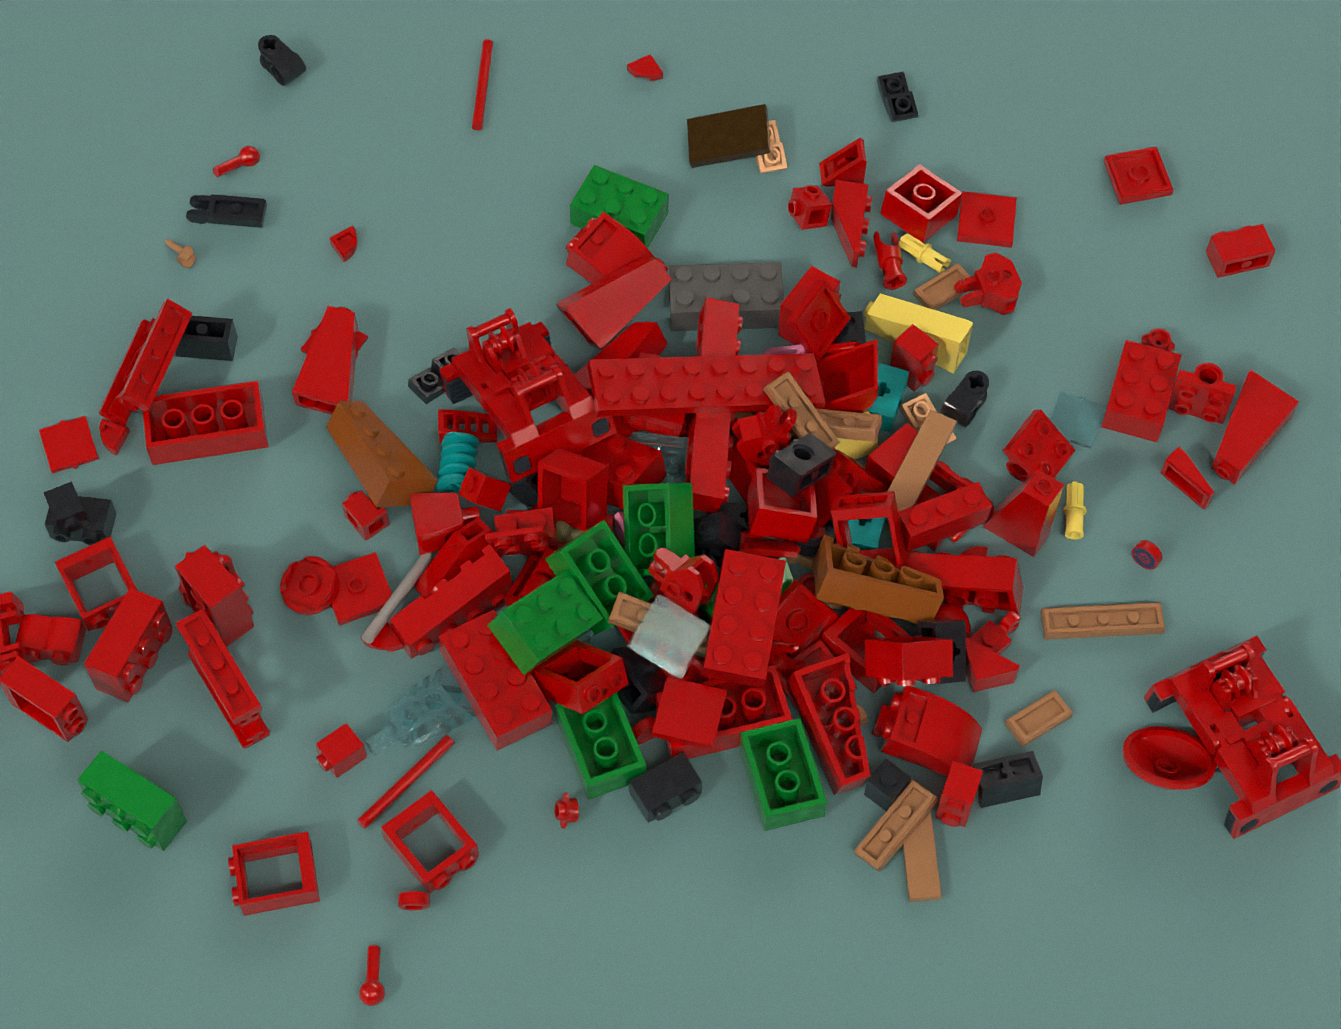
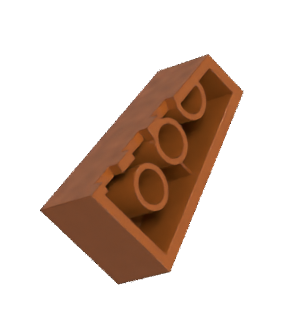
(378, 456)
(874, 584)

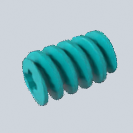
(457, 456)

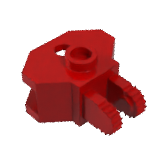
(992, 285)
(764, 433)
(684, 578)

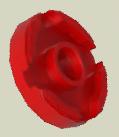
(309, 585)

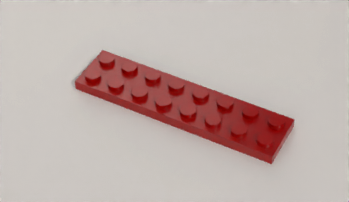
(697, 383)

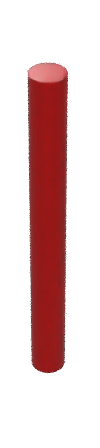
(482, 85)
(405, 781)

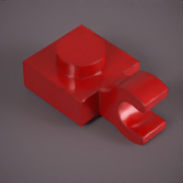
(996, 636)

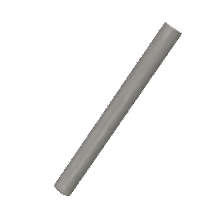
(396, 598)

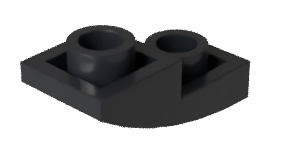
(897, 97)
(428, 383)

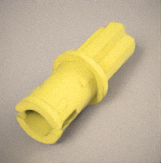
(924, 253)
(1074, 510)

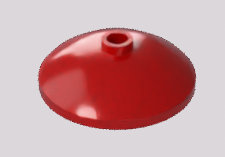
(1168, 758)

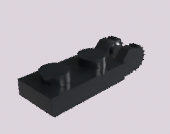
(227, 210)

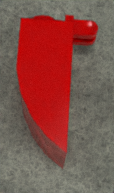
(603, 248)
(850, 378)
(927, 730)

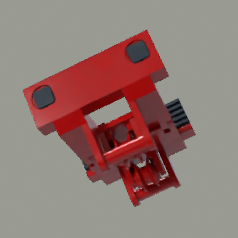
(516, 376)
(1251, 755)

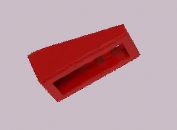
(456, 417)
(1186, 477)

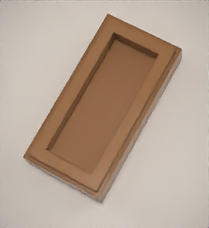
(940, 289)
(1038, 718)

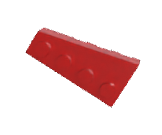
(973, 579)
(453, 602)
(832, 720)

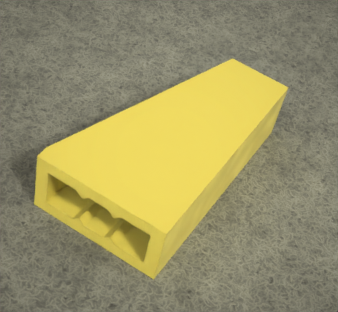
(892, 316)

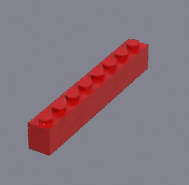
(709, 432)

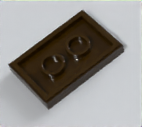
(728, 136)

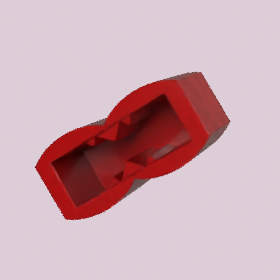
(51, 638)

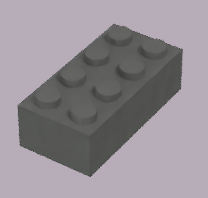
(752, 285)

